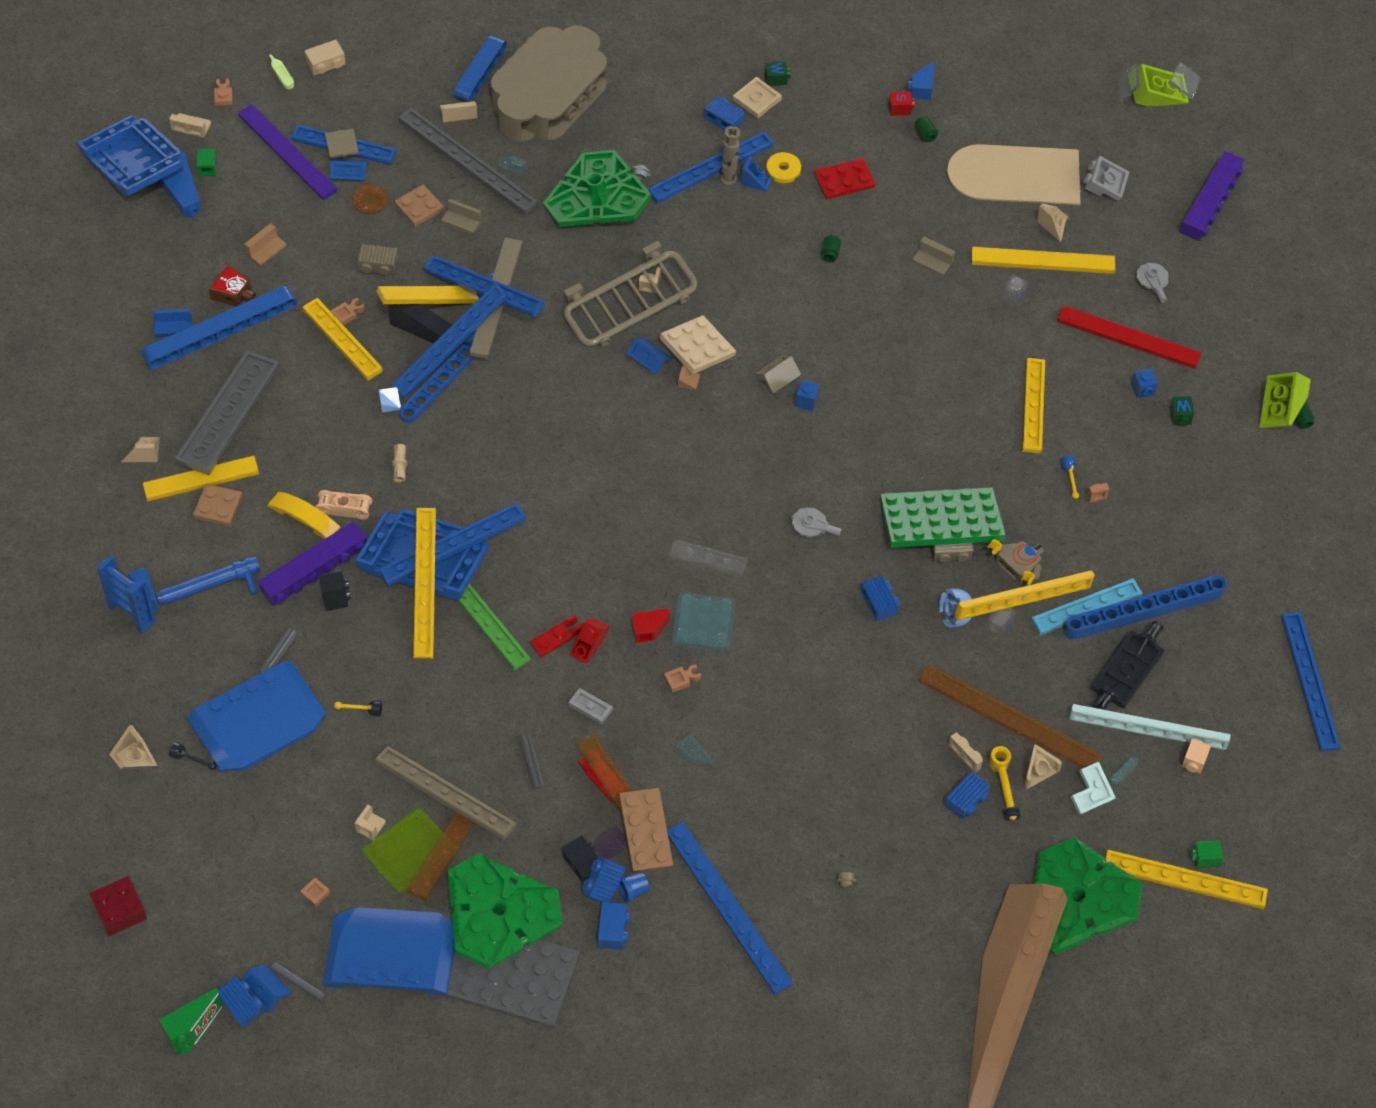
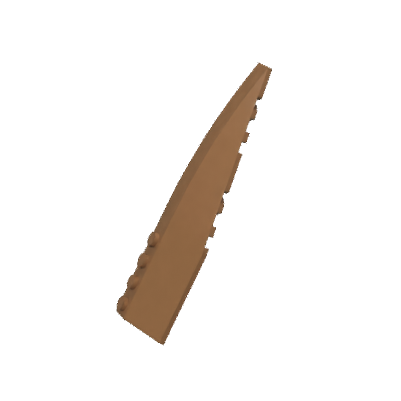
(1009, 980)

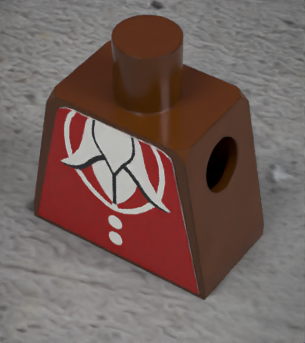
(231, 287)

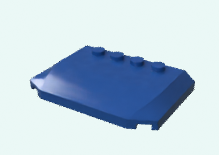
(131, 154)
(396, 538)
(257, 718)
(390, 950)

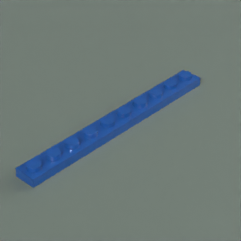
(729, 909)

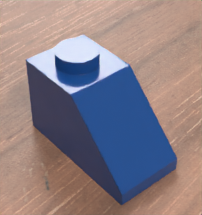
(922, 83)

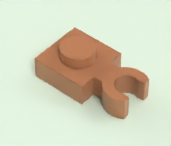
(223, 93)
(347, 313)
(680, 679)

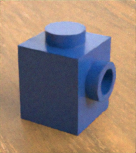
(1144, 383)
(807, 395)

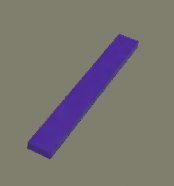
(287, 152)

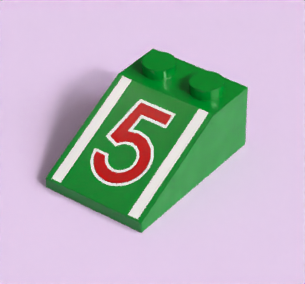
(188, 1023)

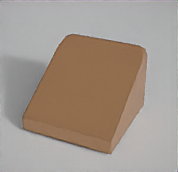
(687, 379)

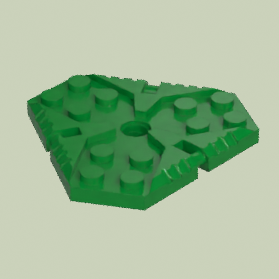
(597, 190)
(485, 889)
(1109, 896)

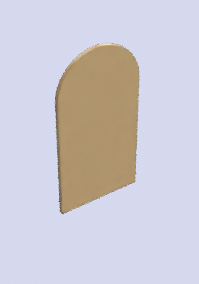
(1016, 174)

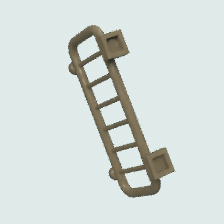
(653, 256)

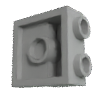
(1106, 178)

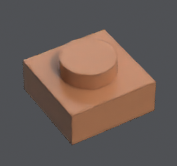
(1097, 492)
(315, 892)

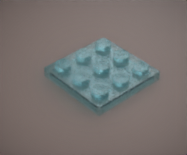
(704, 622)

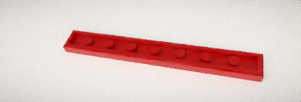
(1129, 337)

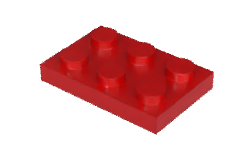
(844, 178)

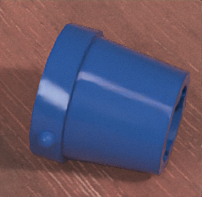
(633, 886)

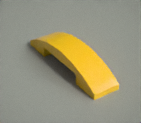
(304, 513)

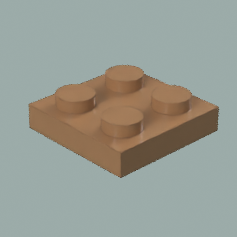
(419, 205)
(217, 505)

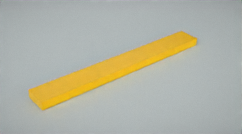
(1043, 260)
(424, 583)
(1024, 595)
(1189, 880)

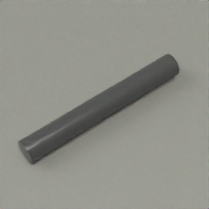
(298, 981)

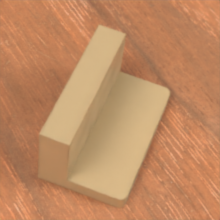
(458, 111)
(189, 124)

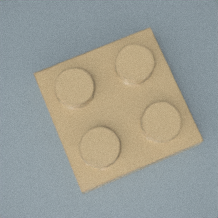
(757, 97)

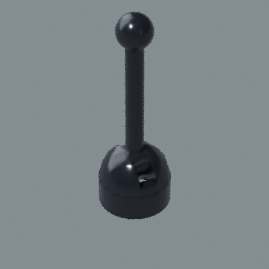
(179, 751)

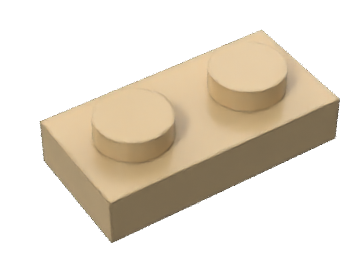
(965, 752)

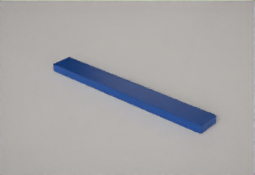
(707, 169)
(480, 285)
(450, 340)
(457, 542)
(1310, 682)

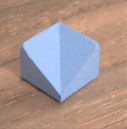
(389, 399)

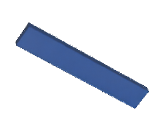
(366, 149)

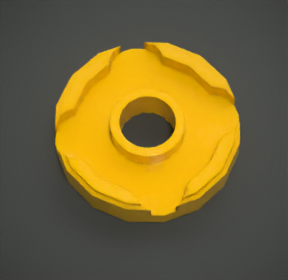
(783, 159)

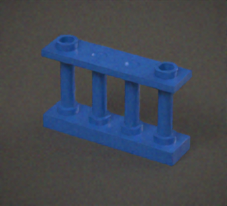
(128, 595)

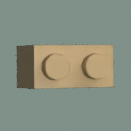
(325, 57)

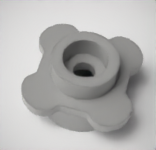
(641, 171)

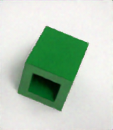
(207, 162)
(1207, 854)

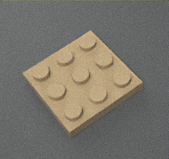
(697, 344)

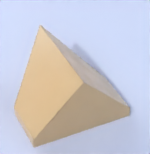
(1052, 220)
(144, 451)
(132, 750)
(1041, 766)

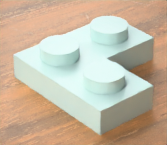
(1097, 790)

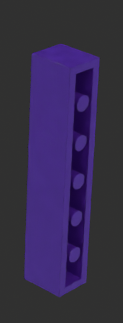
(1212, 196)
(312, 563)

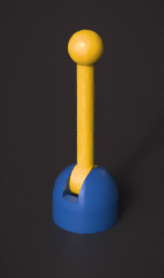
(1069, 464)

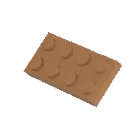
(645, 830)

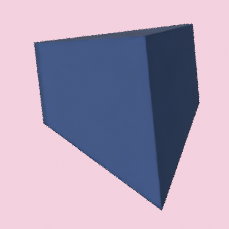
(753, 176)

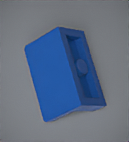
(348, 169)
(171, 321)
(648, 354)
(266, 986)

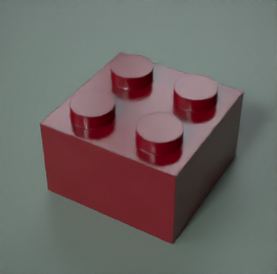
(118, 906)

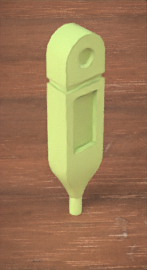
(282, 73)

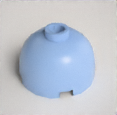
(949, 602)

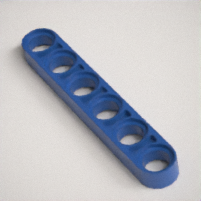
(435, 382)

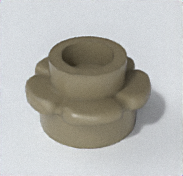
(845, 879)

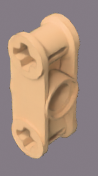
(334, 505)

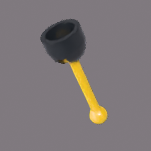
(374, 707)

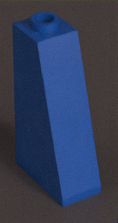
(182, 190)

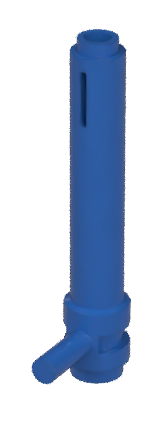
(238, 570)

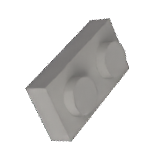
(590, 706)

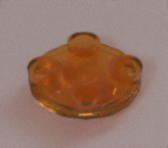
(370, 198)

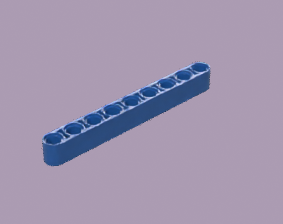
(218, 327)
(1139, 613)

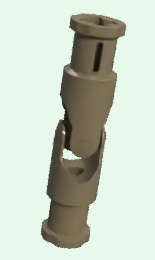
(730, 155)

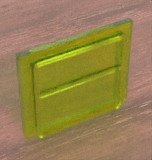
(404, 849)

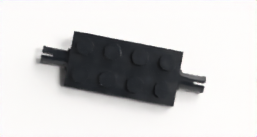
(1128, 668)

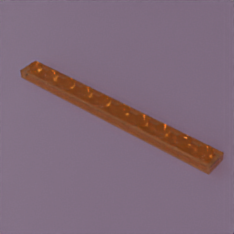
(1009, 717)

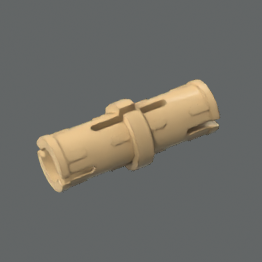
(399, 462)

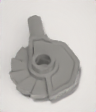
(1153, 277)
(811, 523)

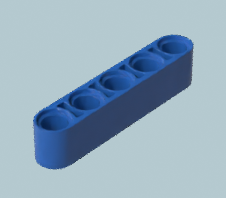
(480, 68)

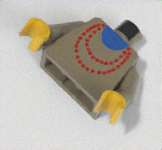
(1019, 560)

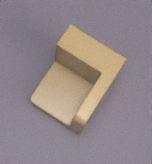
(644, 284)
(369, 823)

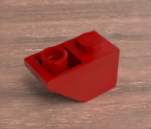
(650, 624)
(589, 639)

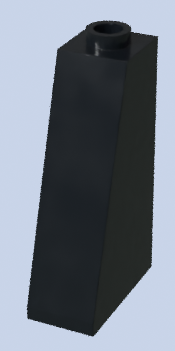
(418, 321)

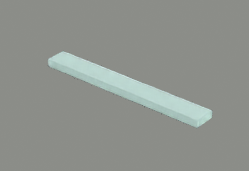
(1148, 726)

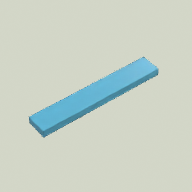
(1058, 616)

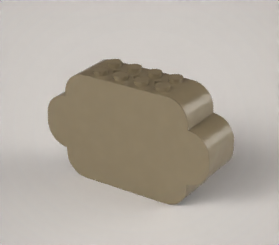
(548, 83)

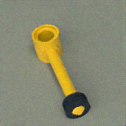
(1011, 811)

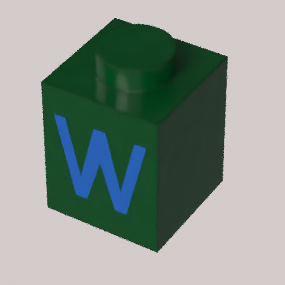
(777, 73)
(1182, 410)

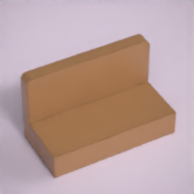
(264, 245)

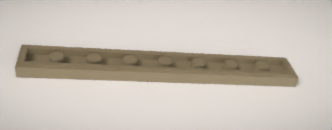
(503, 273)
(445, 793)

